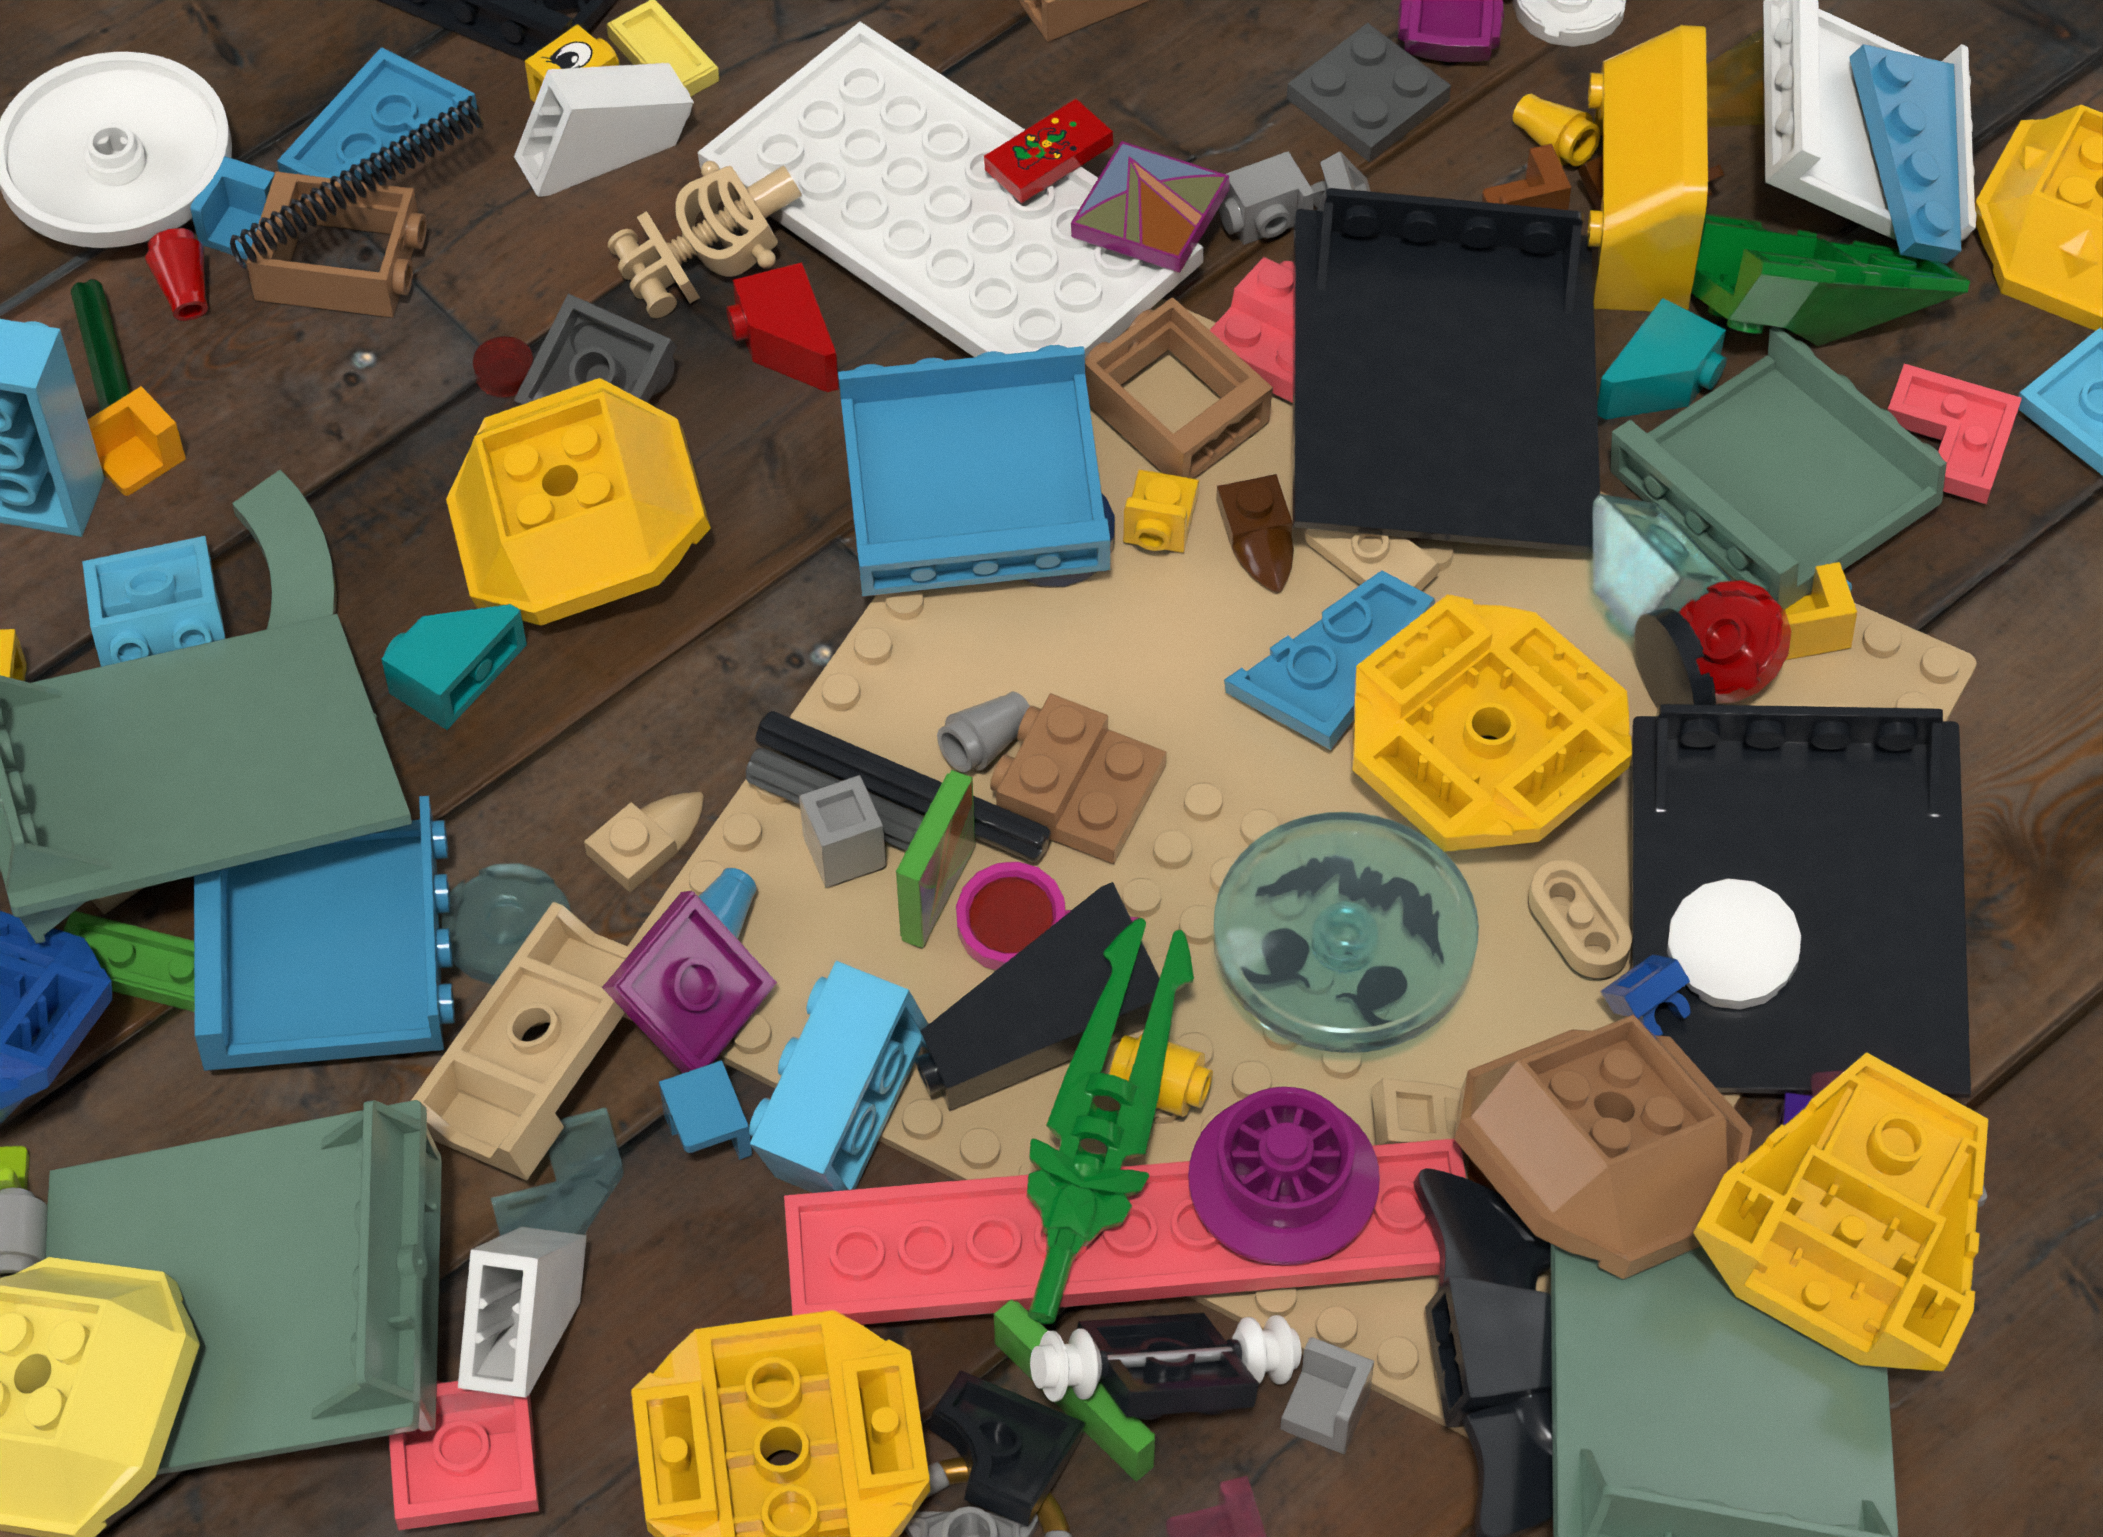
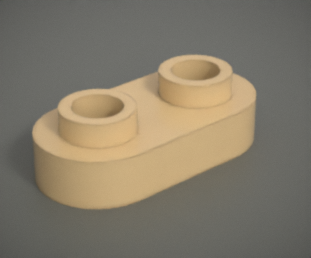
(1583, 922)

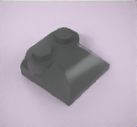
(598, 344)

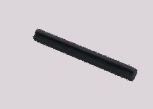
(895, 782)

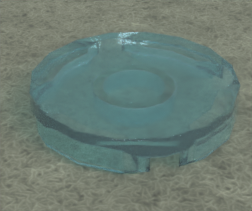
(496, 915)

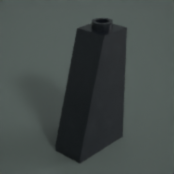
(1035, 1006)

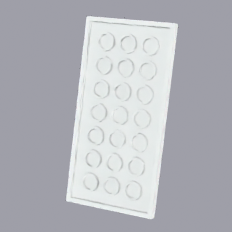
(906, 204)

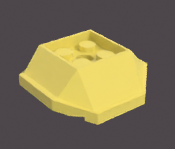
(86, 1390)

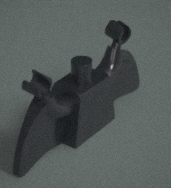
(1493, 1347)

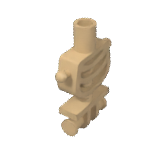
(658, 263)

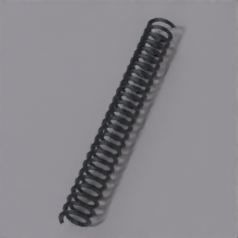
(369, 182)

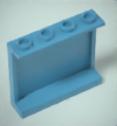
(973, 470)
(325, 951)

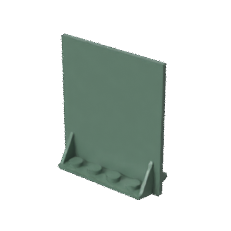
(186, 767)
(298, 1265)
(1706, 1413)

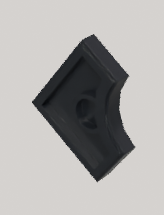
(1008, 1444)

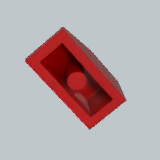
(784, 326)

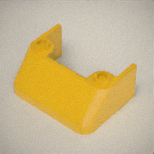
(1653, 170)

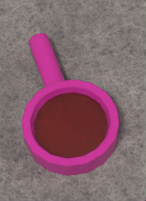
(1006, 911)

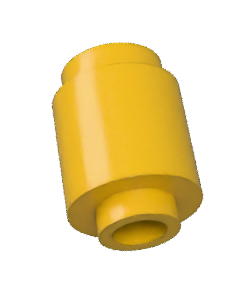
(1183, 1080)

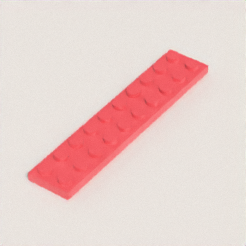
(983, 1244)

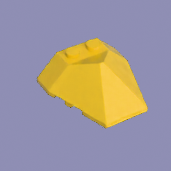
(1859, 1219)

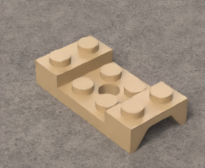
(503, 1093)

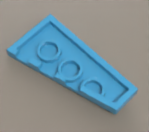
(1914, 142)

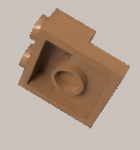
(1077, 777)

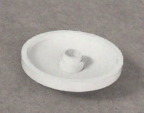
(111, 148)

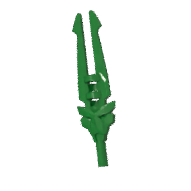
(1087, 1191)

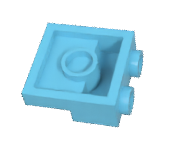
(152, 601)

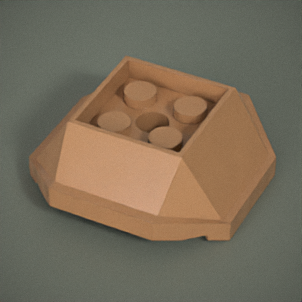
(1603, 1142)

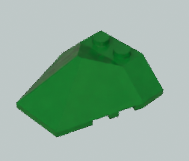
(1811, 283)

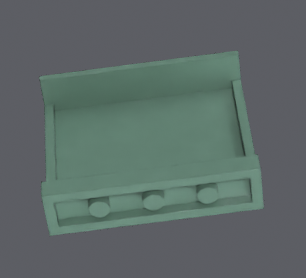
(1782, 471)

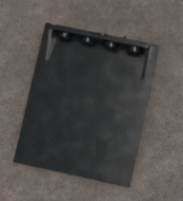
(1444, 371)
(1859, 838)

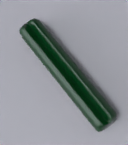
(99, 342)

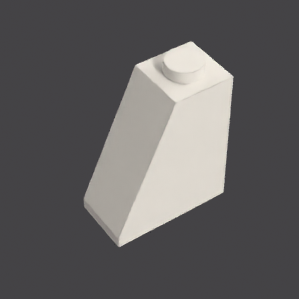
(599, 122)
(518, 1307)

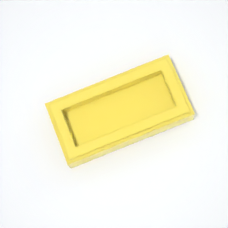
(654, 37)

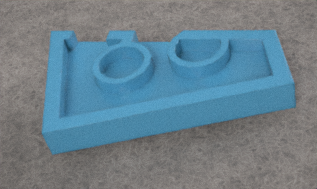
(369, 113)
(1312, 677)

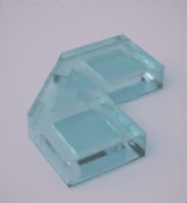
(585, 1175)

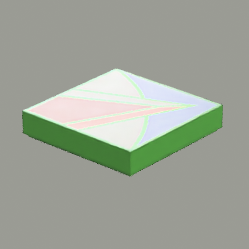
(935, 858)

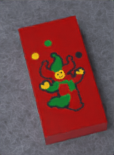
(1048, 150)

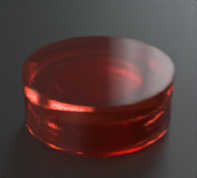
(502, 365)

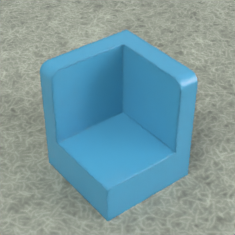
(230, 204)
(705, 1110)

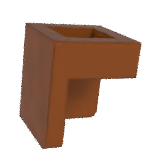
(1544, 183)

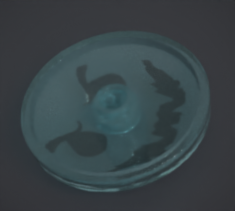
(1345, 932)

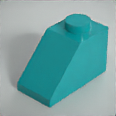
(1663, 364)
(452, 659)

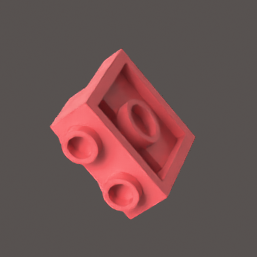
(1261, 324)
(468, 1466)

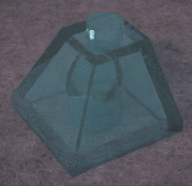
(1645, 561)

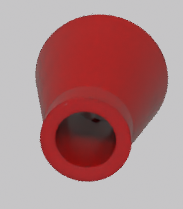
(179, 270)

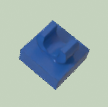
(1647, 987)

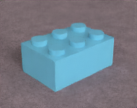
(838, 1081)

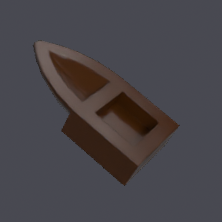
(1259, 528)

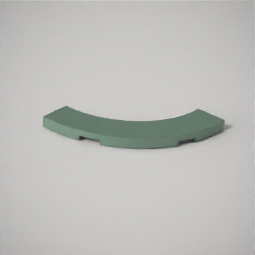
(293, 549)

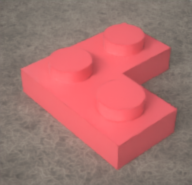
(1968, 420)

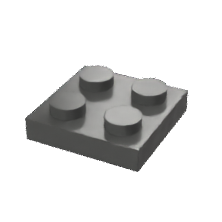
(1368, 92)

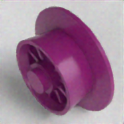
(1284, 1177)

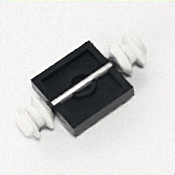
(1167, 1362)

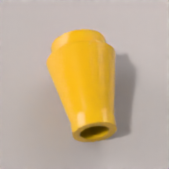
(1566, 128)

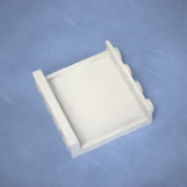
(1817, 123)

